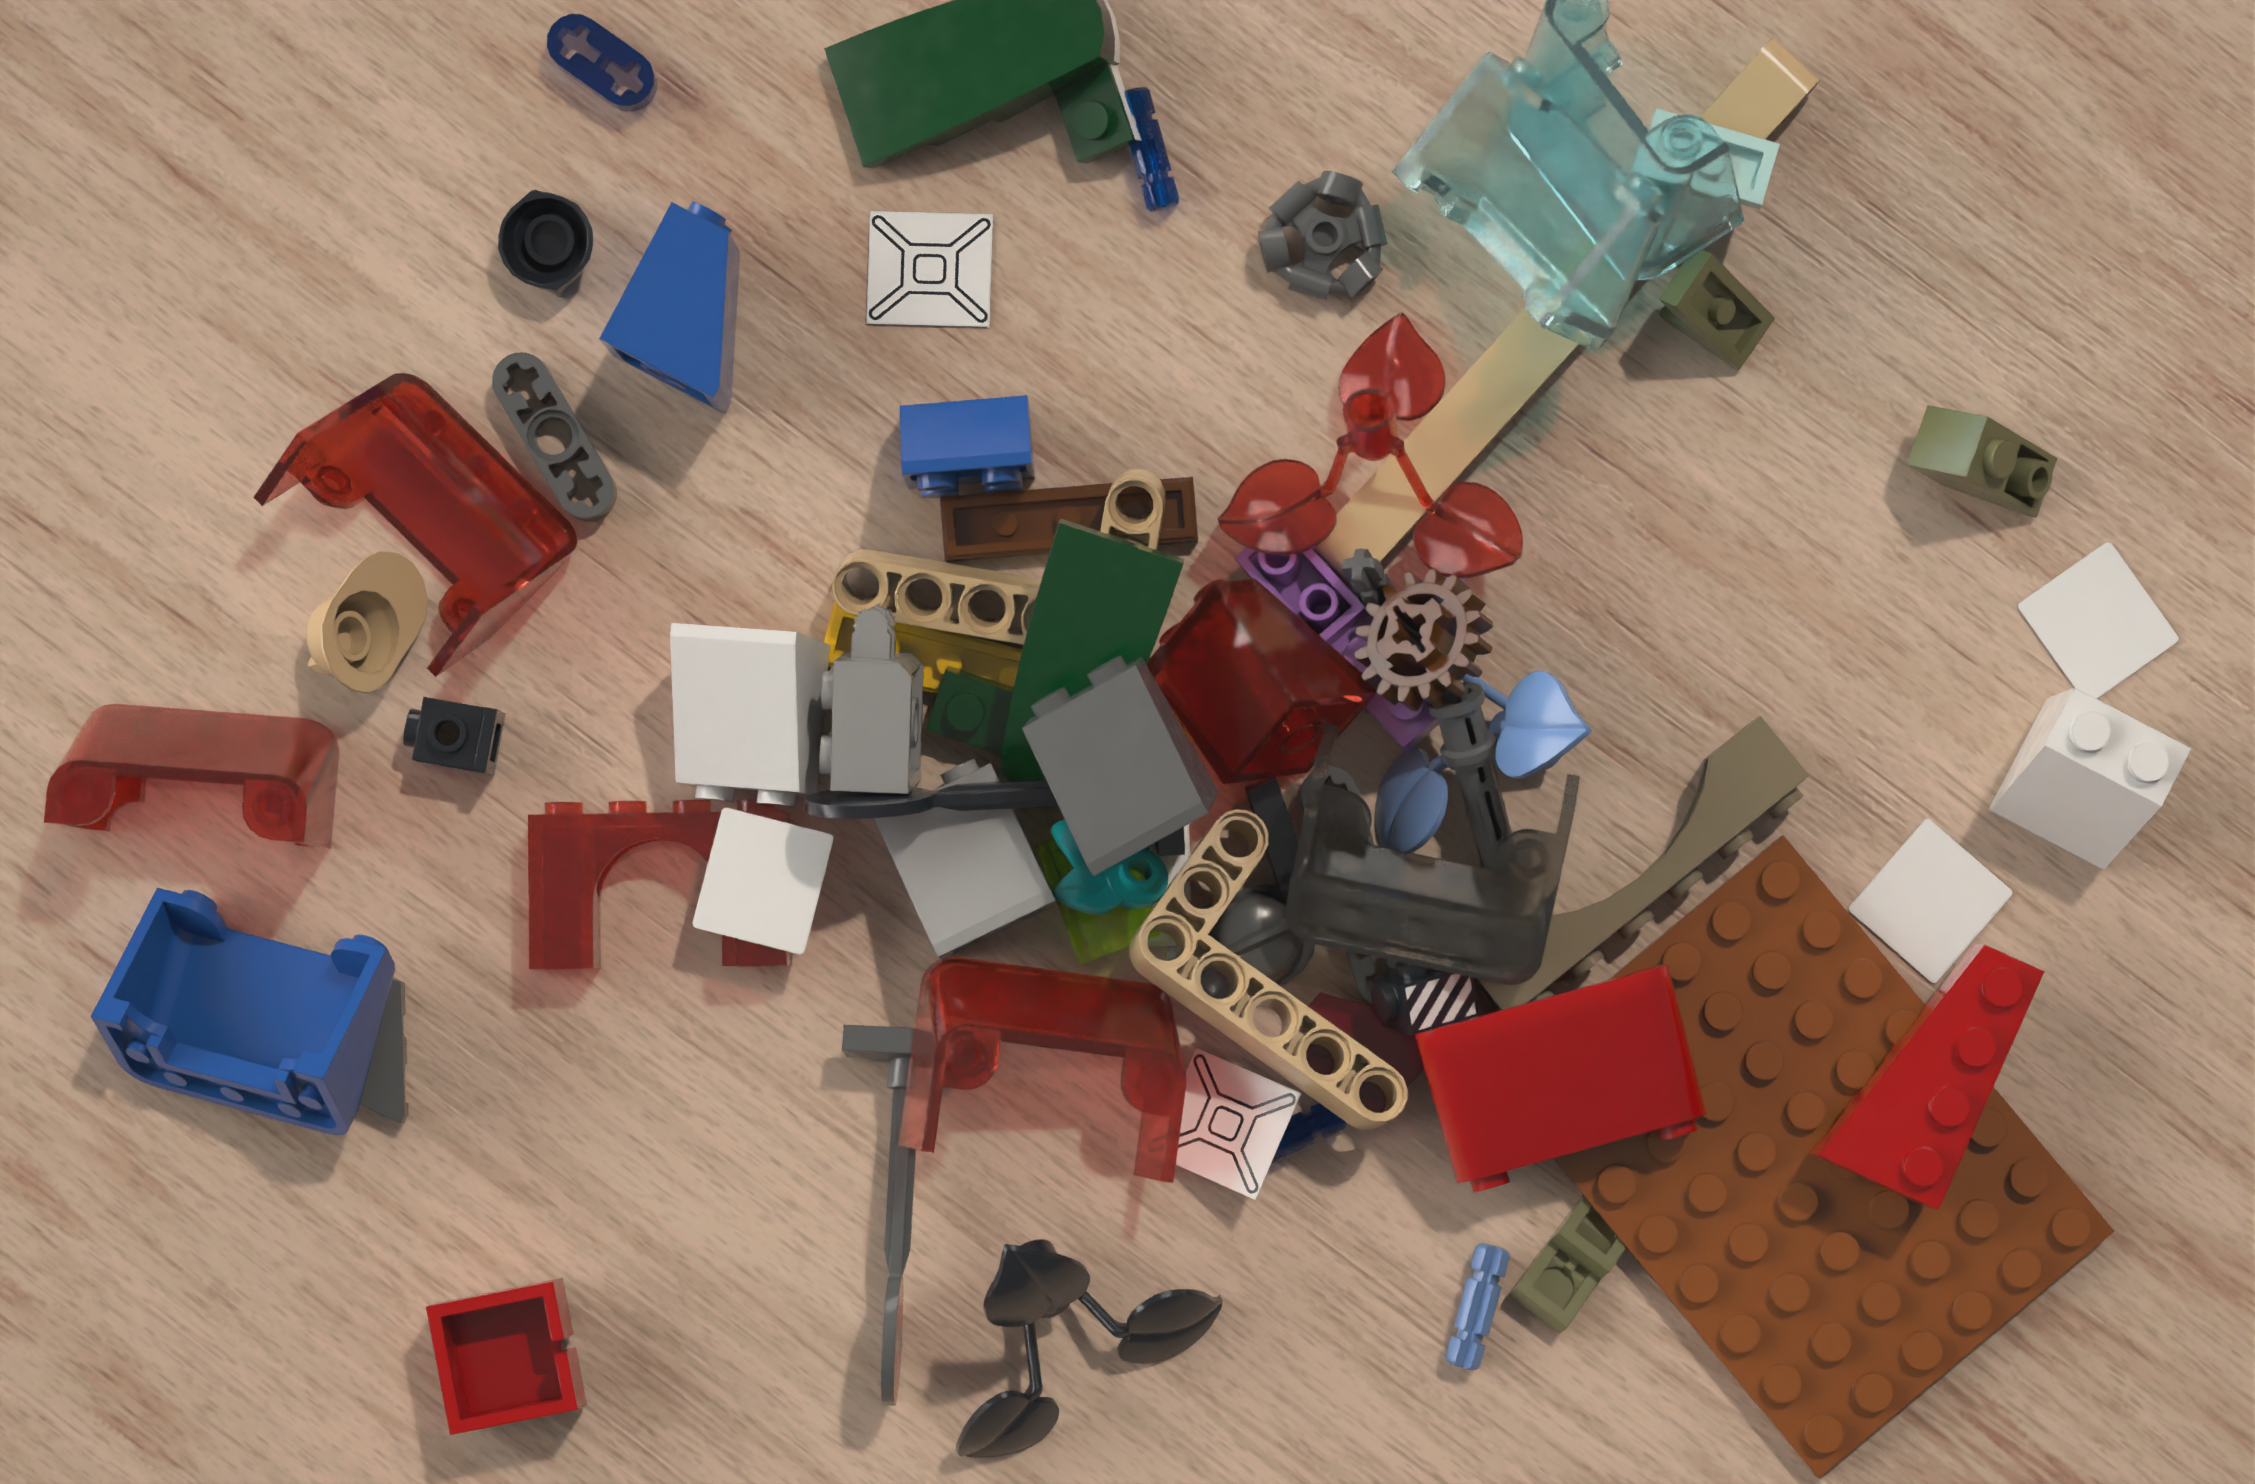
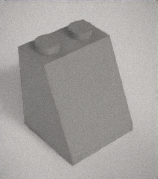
(966, 868)

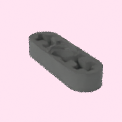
(545, 388)

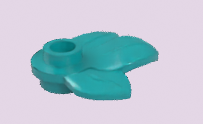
(1112, 886)

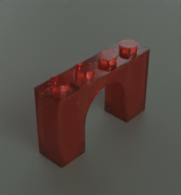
(576, 852)

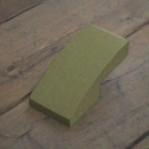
(1568, 1267)

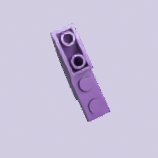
(1334, 613)

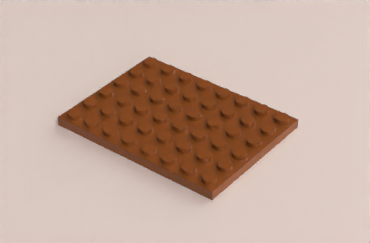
(1791, 1270)

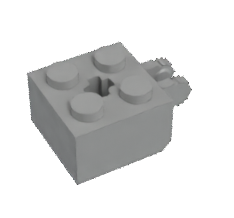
(874, 711)

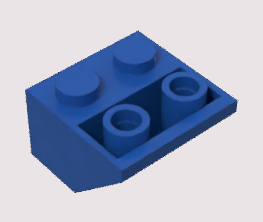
(966, 444)

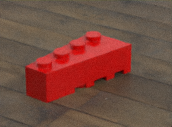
(1933, 1085)

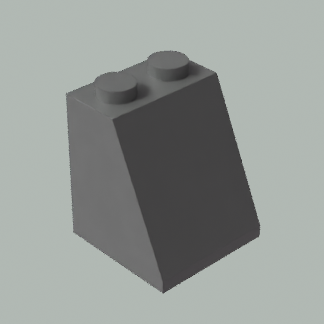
(1118, 763)

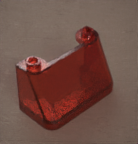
(280, 760)

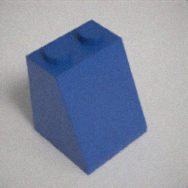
(682, 307)

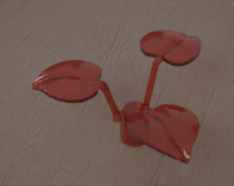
(1386, 379)

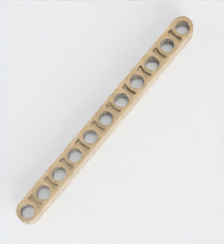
(1526, 354)

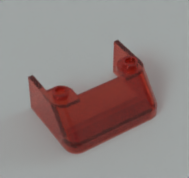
(442, 492)
(978, 1004)

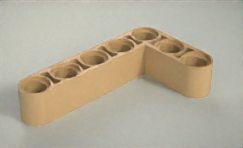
(961, 582)
(1251, 988)

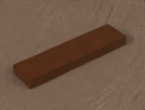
(1028, 519)

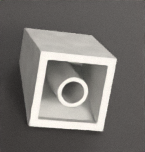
(747, 711)
(2088, 777)

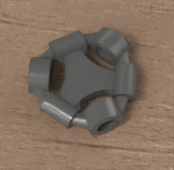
(1324, 237)

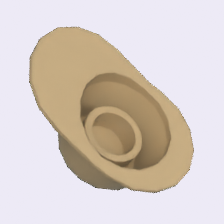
(368, 622)

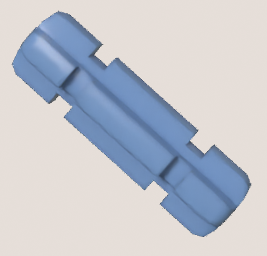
(1477, 1306)

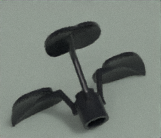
(1041, 1284)

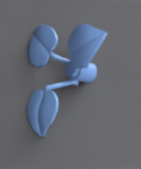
(1530, 734)

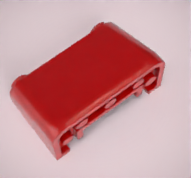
(1562, 1076)

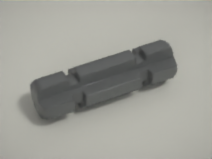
(1366, 577)

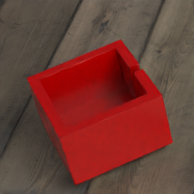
(505, 1356)

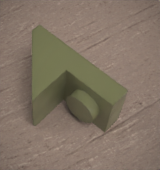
(1715, 309)

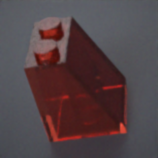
(1254, 682)

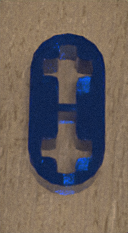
(611, 51)

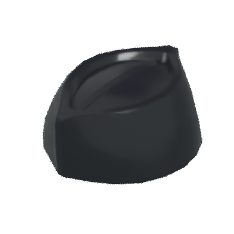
(545, 241)

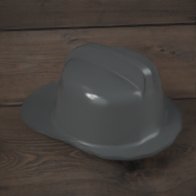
(1258, 933)

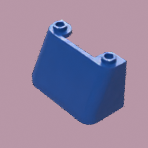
(245, 1015)

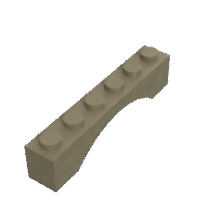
(1735, 787)

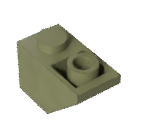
(1982, 459)

